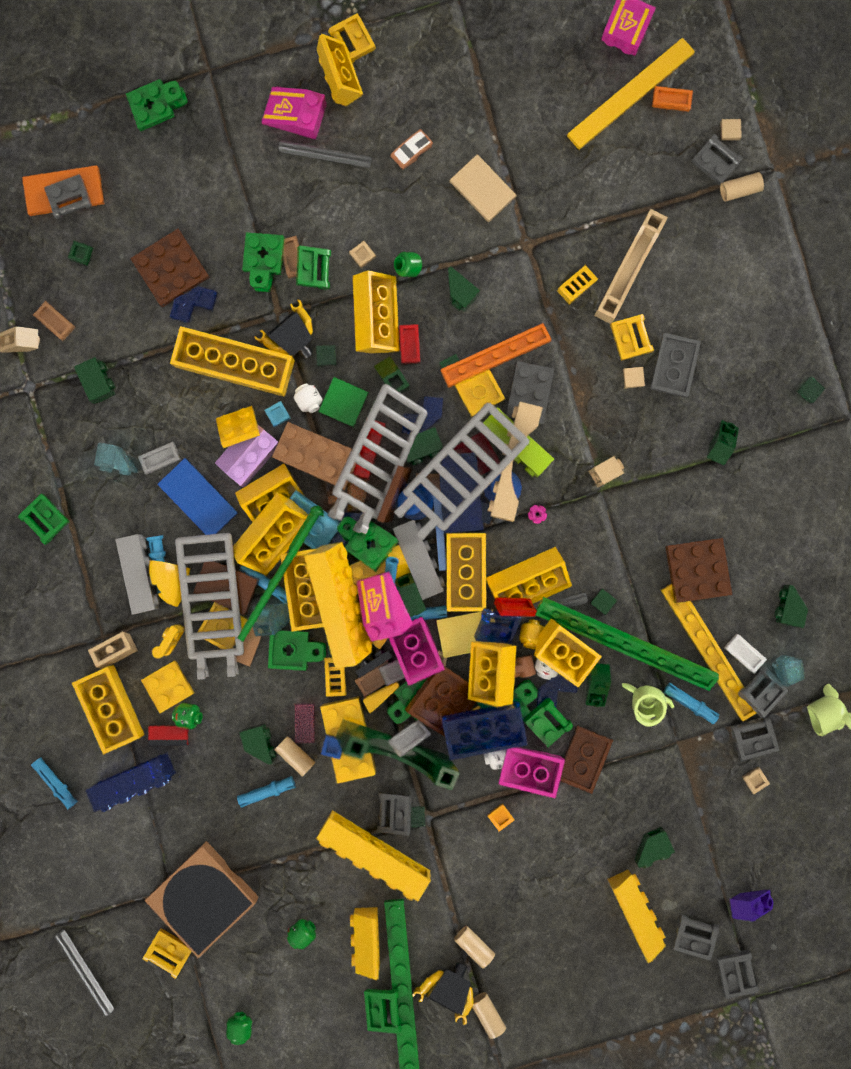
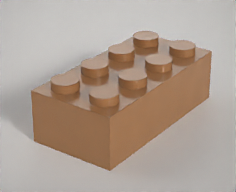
(312, 454)

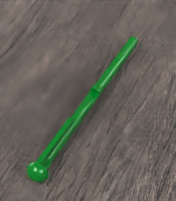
(315, 512)

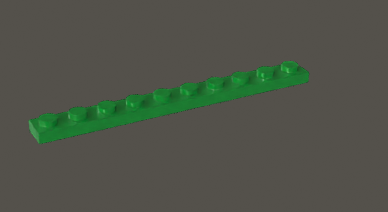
(627, 644)
(402, 982)

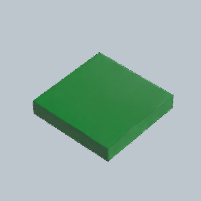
(343, 402)

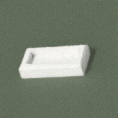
(745, 653)

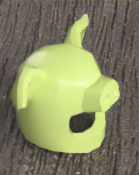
(648, 703)
(828, 712)

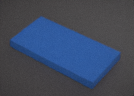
(197, 498)

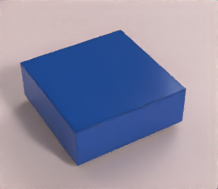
(331, 747)

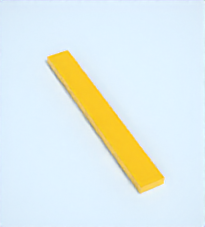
(630, 93)
(710, 652)

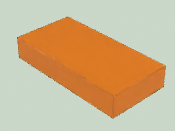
(672, 98)

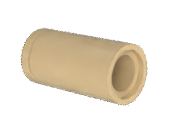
(741, 186)
(295, 756)
(474, 947)
(488, 1015)

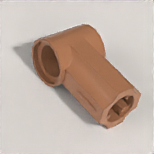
(524, 667)

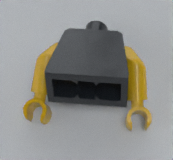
(290, 334)
(449, 991)

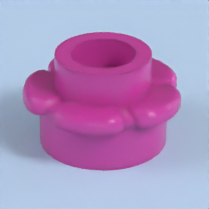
(532, 514)

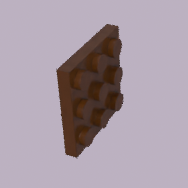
(170, 267)
(698, 570)
(440, 696)

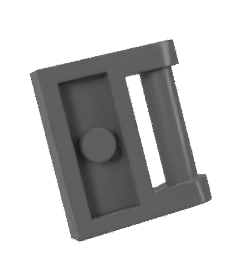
(712, 164)
(67, 191)
(768, 695)
(757, 744)
(399, 813)
(692, 943)
(731, 974)

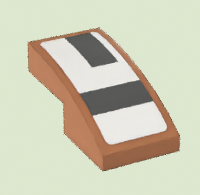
(411, 149)

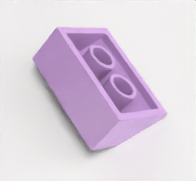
(246, 458)

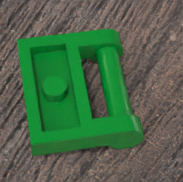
(307, 267)
(47, 514)
(543, 727)
(376, 1010)

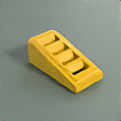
(567, 295)
(337, 692)
(376, 698)

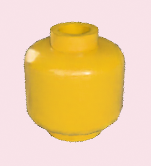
(530, 633)

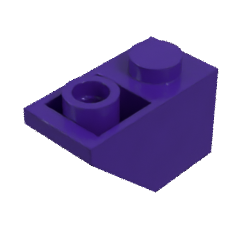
(751, 905)

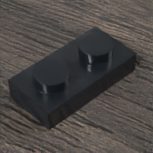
(380, 657)

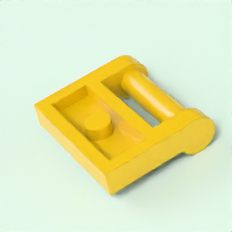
(357, 35)
(626, 339)
(171, 638)
(171, 948)

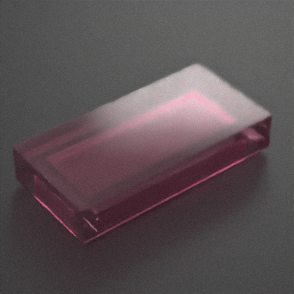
(305, 723)

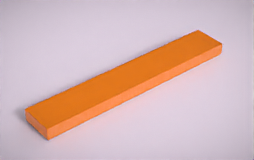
(495, 355)

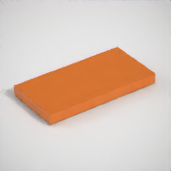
(36, 197)

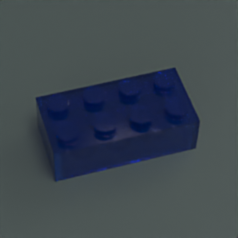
(471, 518)
(484, 730)
(133, 781)

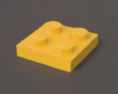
(237, 426)
(167, 686)

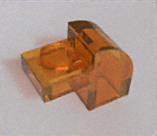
(353, 491)

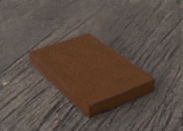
(396, 487)
(245, 585)
(585, 759)

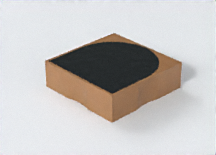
(202, 899)

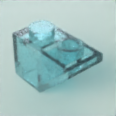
(113, 457)
(271, 619)
(789, 670)

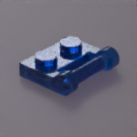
(496, 632)

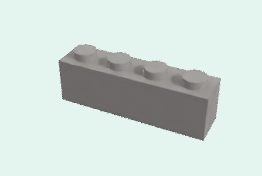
(418, 559)
(136, 573)

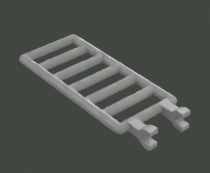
(449, 450)
(343, 498)
(184, 579)

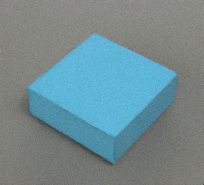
(277, 414)

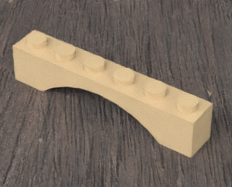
(630, 266)
(505, 501)

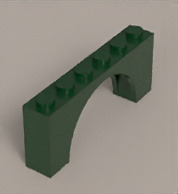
(357, 740)

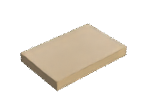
(482, 188)

